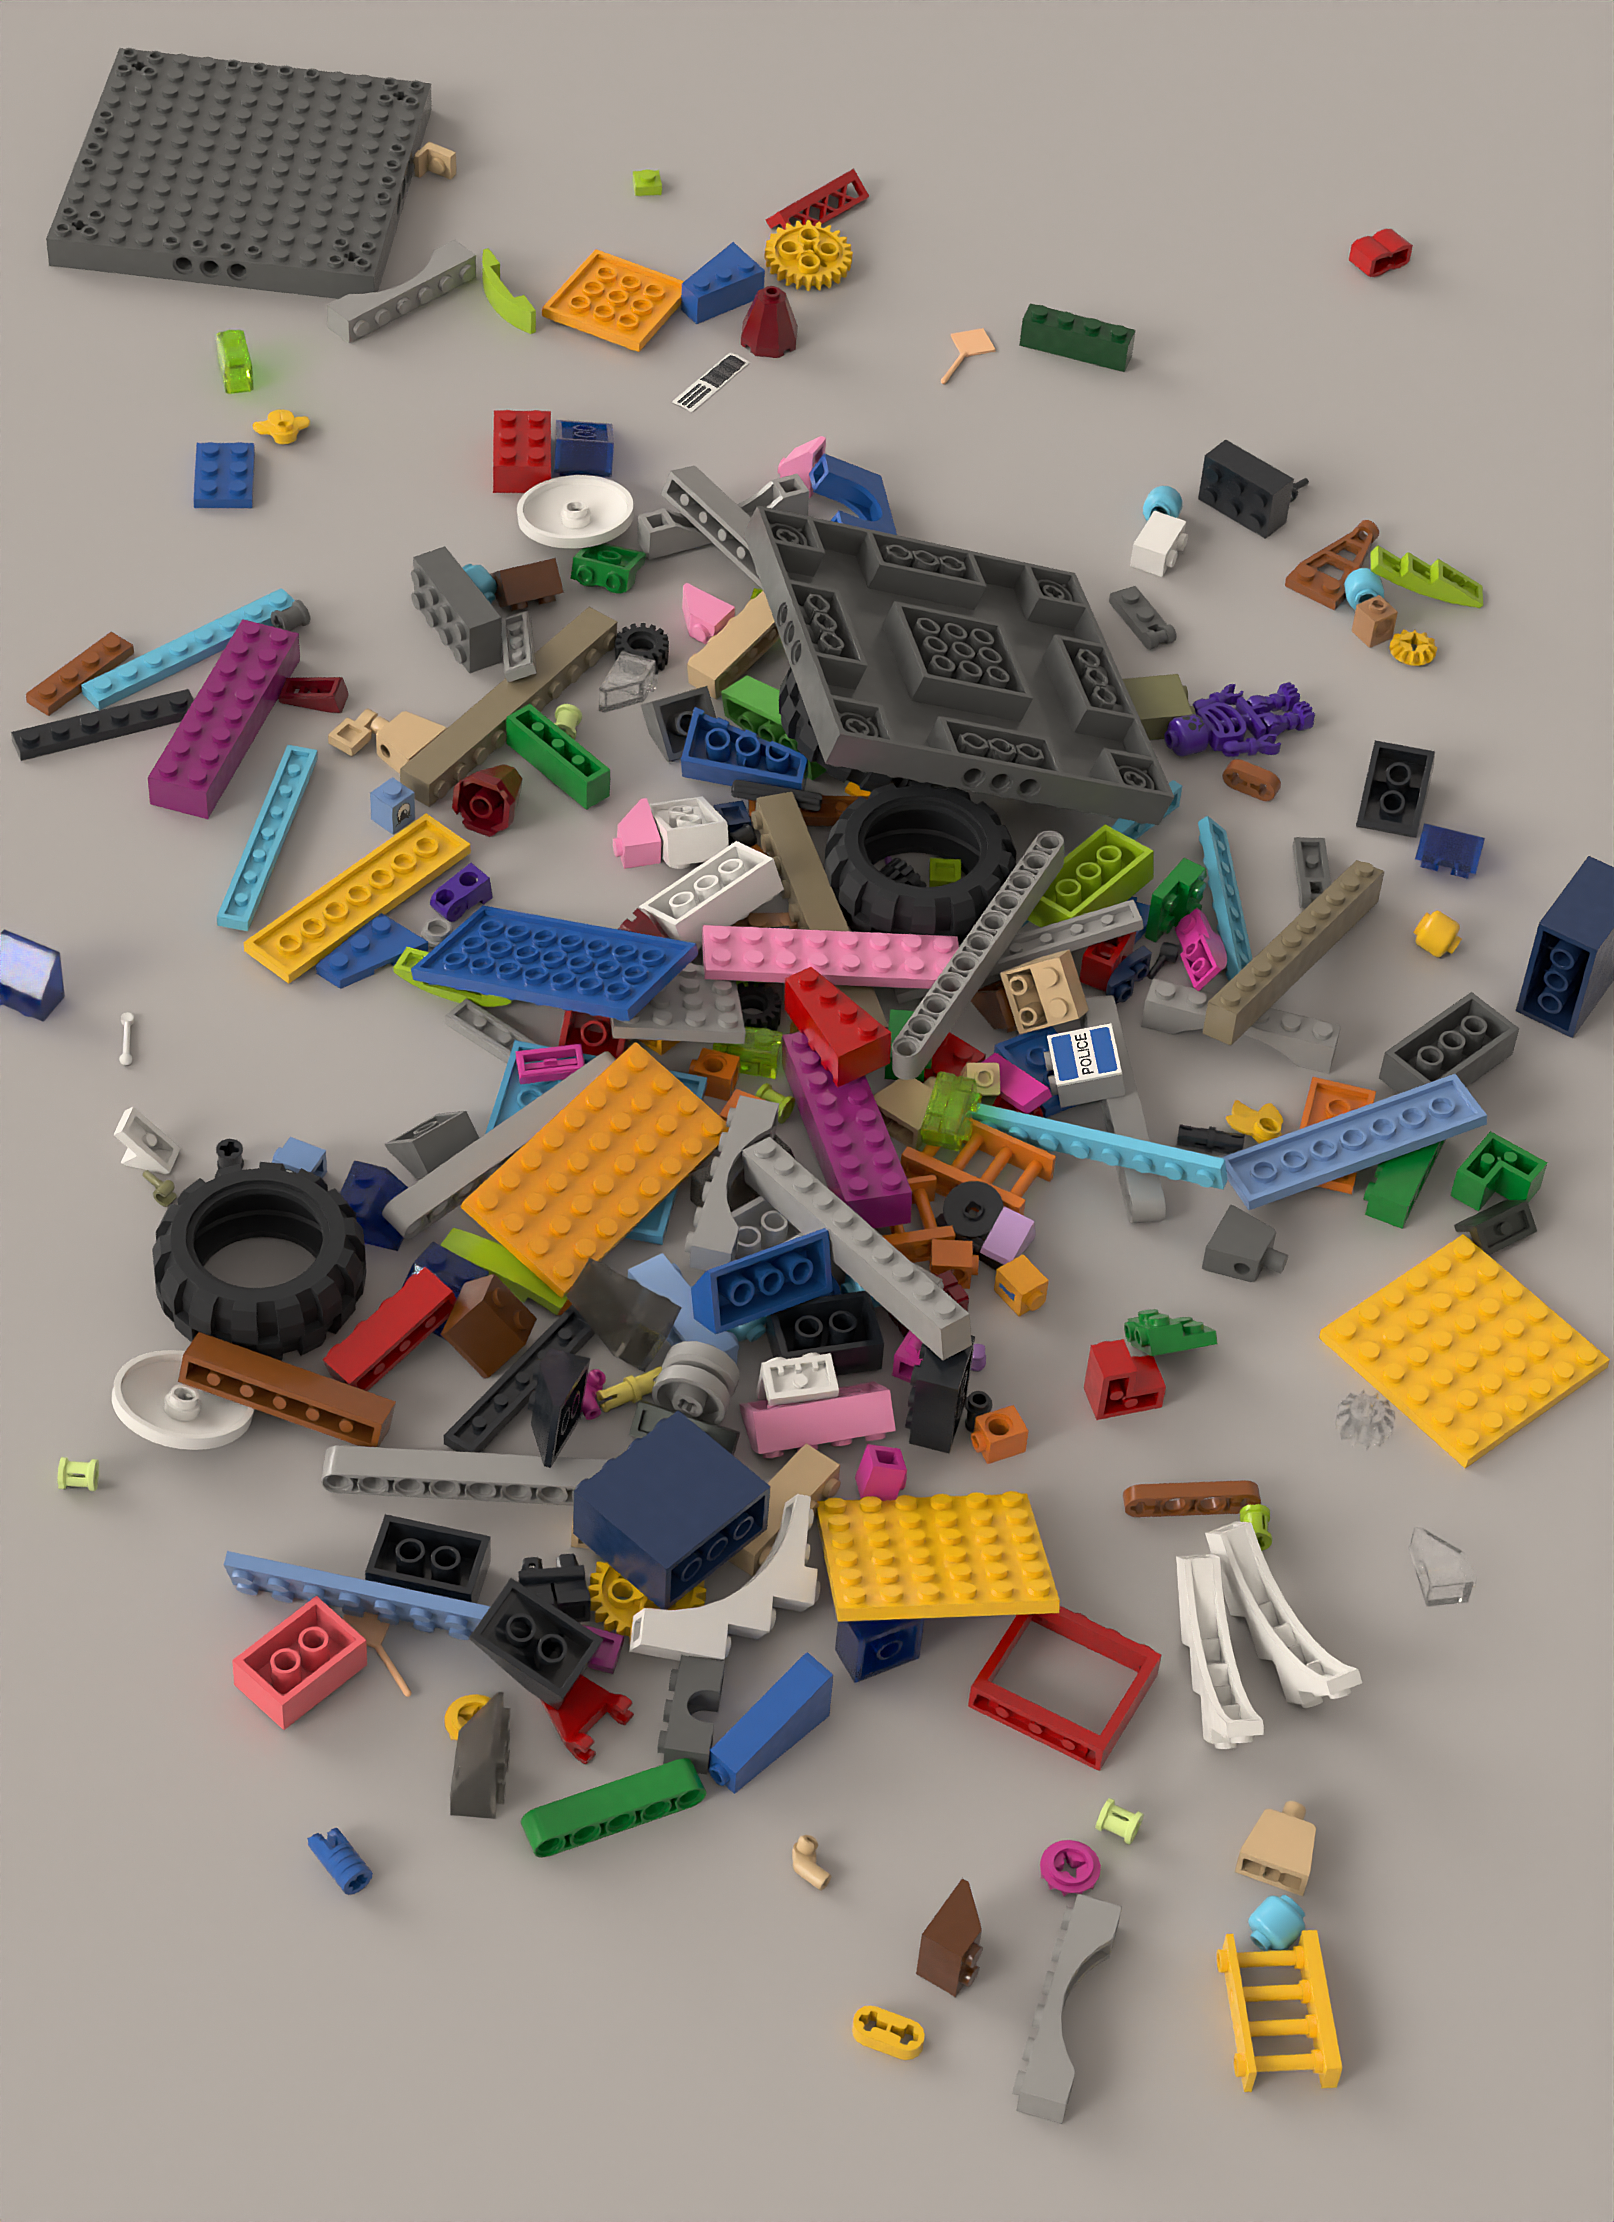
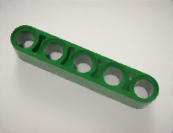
(613, 1807)

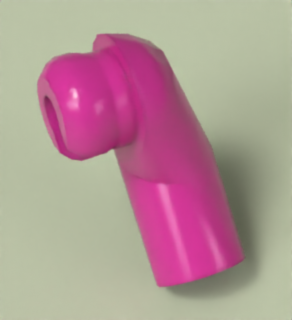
(595, 1383)

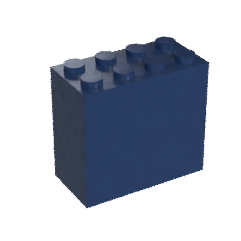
(1572, 952)
(670, 1509)

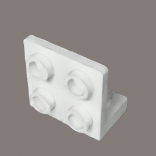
(797, 1379)

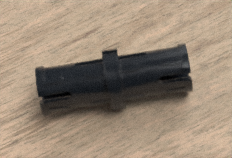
(1210, 1139)

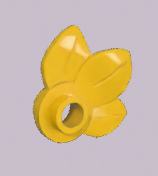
(282, 426)
(1260, 1125)

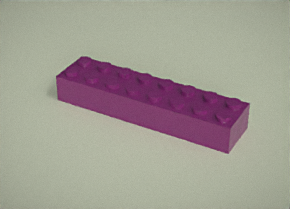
(224, 719)
(847, 1137)

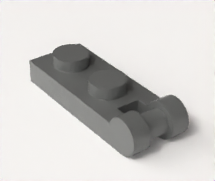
(1142, 617)
(1311, 868)

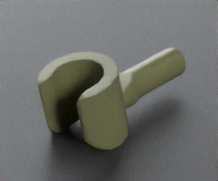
(164, 1190)

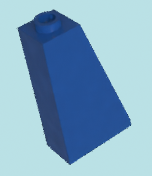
(773, 1724)

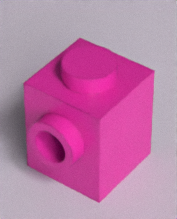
(881, 1472)

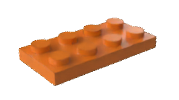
(1329, 1100)

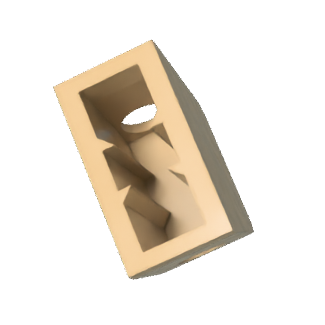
(403, 737)
(904, 1108)
(1279, 1849)

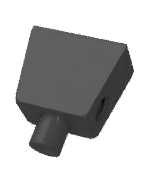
(1242, 1247)

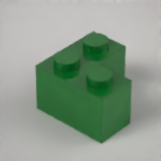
(1497, 1168)

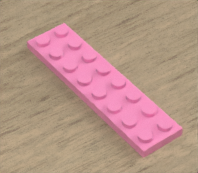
(837, 955)

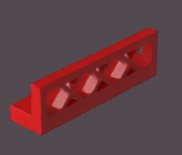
(822, 193)

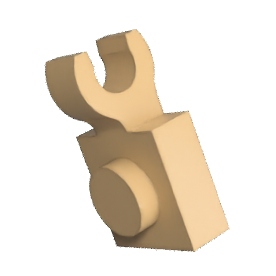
(353, 735)

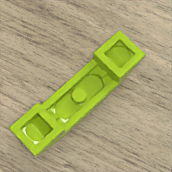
(514, 310)
(412, 956)

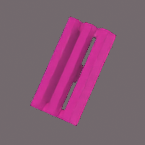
(551, 1068)

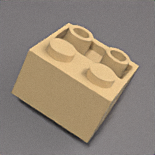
(1044, 992)

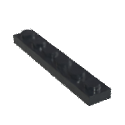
(101, 725)
(515, 1386)

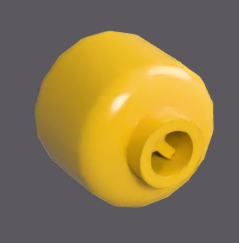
(1437, 933)

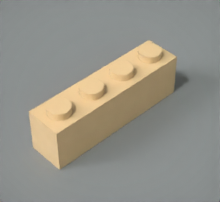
(734, 648)
(804, 1474)

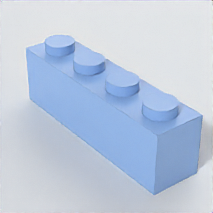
(667, 1280)

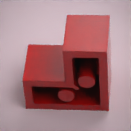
(1121, 1383)

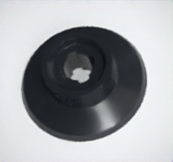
(972, 1195)

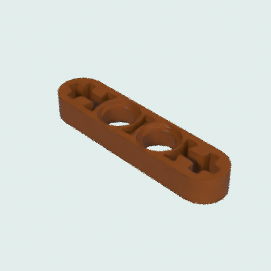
(1153, 1499)

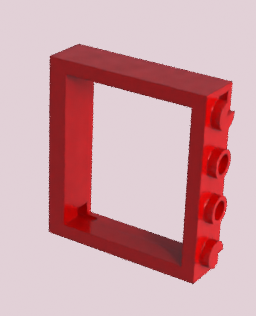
(1046, 1725)

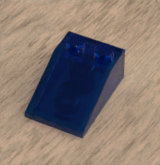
(583, 448)

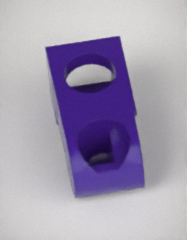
(461, 893)

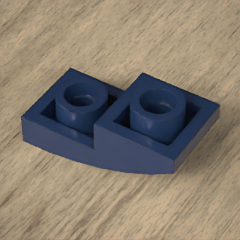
(1131, 969)

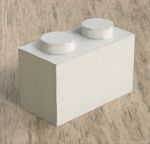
(1159, 544)

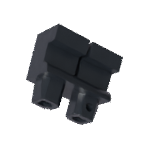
(560, 1584)

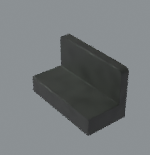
(1499, 1225)

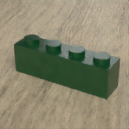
(1077, 337)

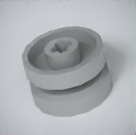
(696, 1381)

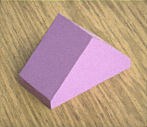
(1009, 1236)

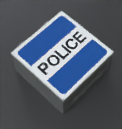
(1084, 1065)

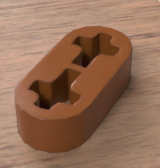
(1251, 780)

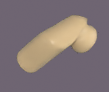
(805, 1862)

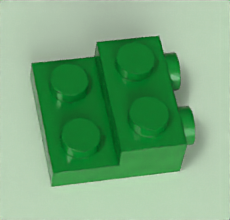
(607, 567)
(1175, 898)
(1160, 1334)

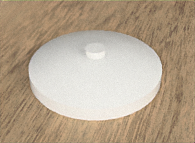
(575, 511)
(173, 1413)

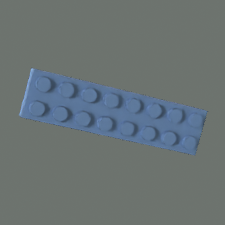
(1353, 1141)
(354, 1595)

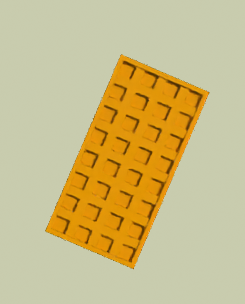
(596, 1169)

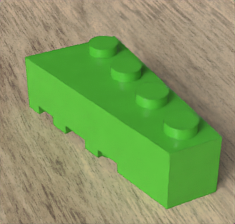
(756, 708)

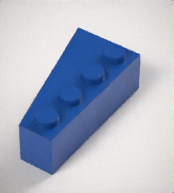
(725, 753)

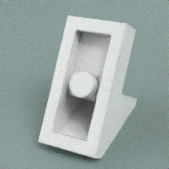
(146, 1143)

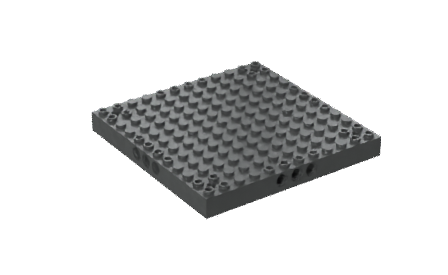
(241, 175)
(954, 668)

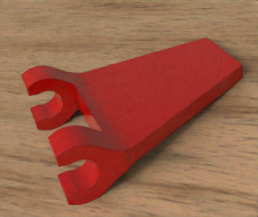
(581, 1711)

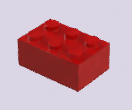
(521, 450)

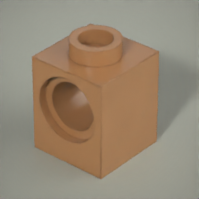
(1374, 621)

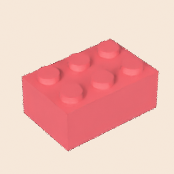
(300, 1662)

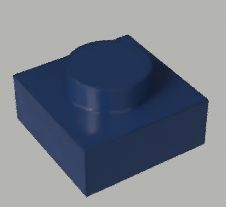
(734, 813)

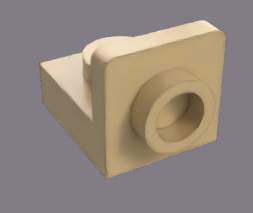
(436, 160)
(986, 1075)

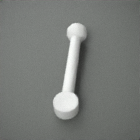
(127, 1020)

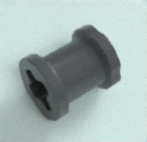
(291, 616)

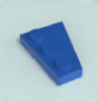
(369, 948)

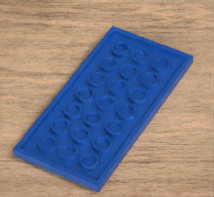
(555, 962)

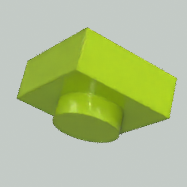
(647, 182)
(944, 871)

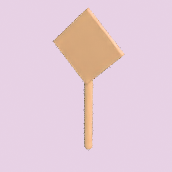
(969, 344)
(374, 1633)

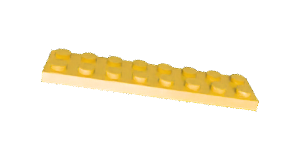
(356, 897)

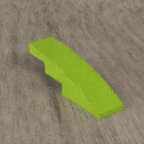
(1434, 580)
(502, 1263)

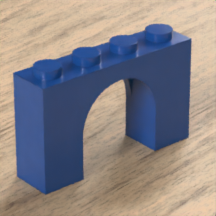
(857, 490)

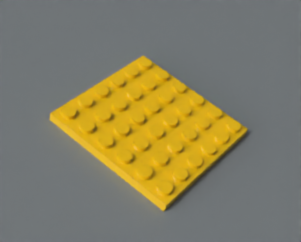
(1464, 1350)
(935, 1557)

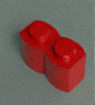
(1380, 252)

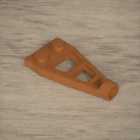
(1322, 587)

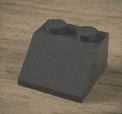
(671, 716)
(433, 1142)

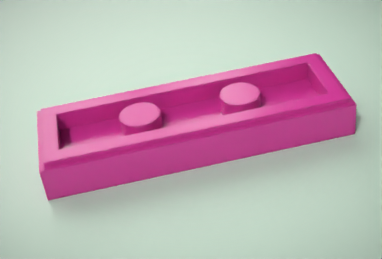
(1018, 1086)

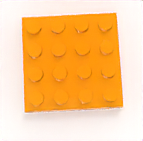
(615, 300)

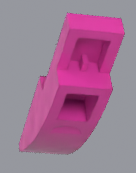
(1203, 949)

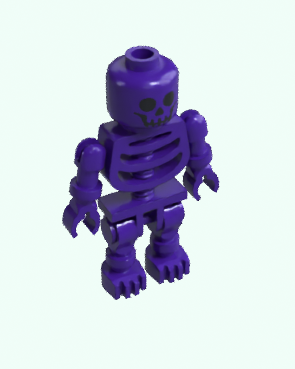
(1217, 720)

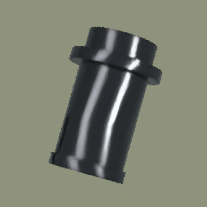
(976, 1404)

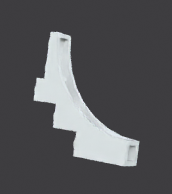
(1252, 1593)
(746, 1613)
(1204, 1628)

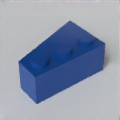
(721, 285)

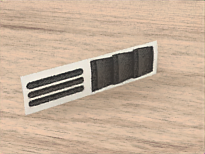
(711, 382)

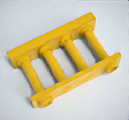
(1310, 1991)

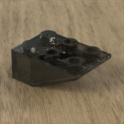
(623, 1313)
(482, 1762)

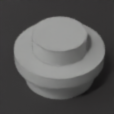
(436, 931)

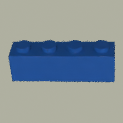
(763, 1282)

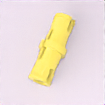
(629, 1390)

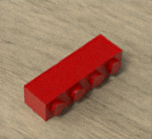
(391, 1331)

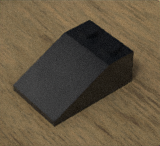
(1396, 789)
(557, 1400)
(536, 1643)

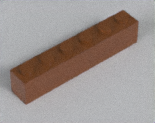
(286, 1391)

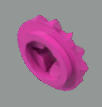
(1079, 1857)

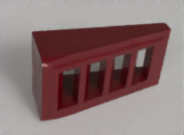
(325, 694)

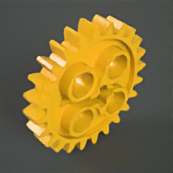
(808, 255)
(617, 1613)

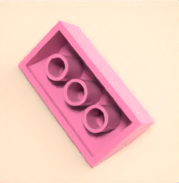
(855, 1413)

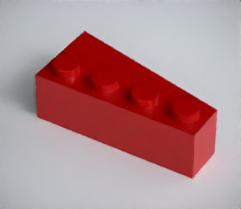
(836, 1027)

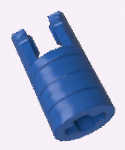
(341, 1861)

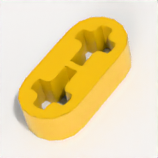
(888, 2032)

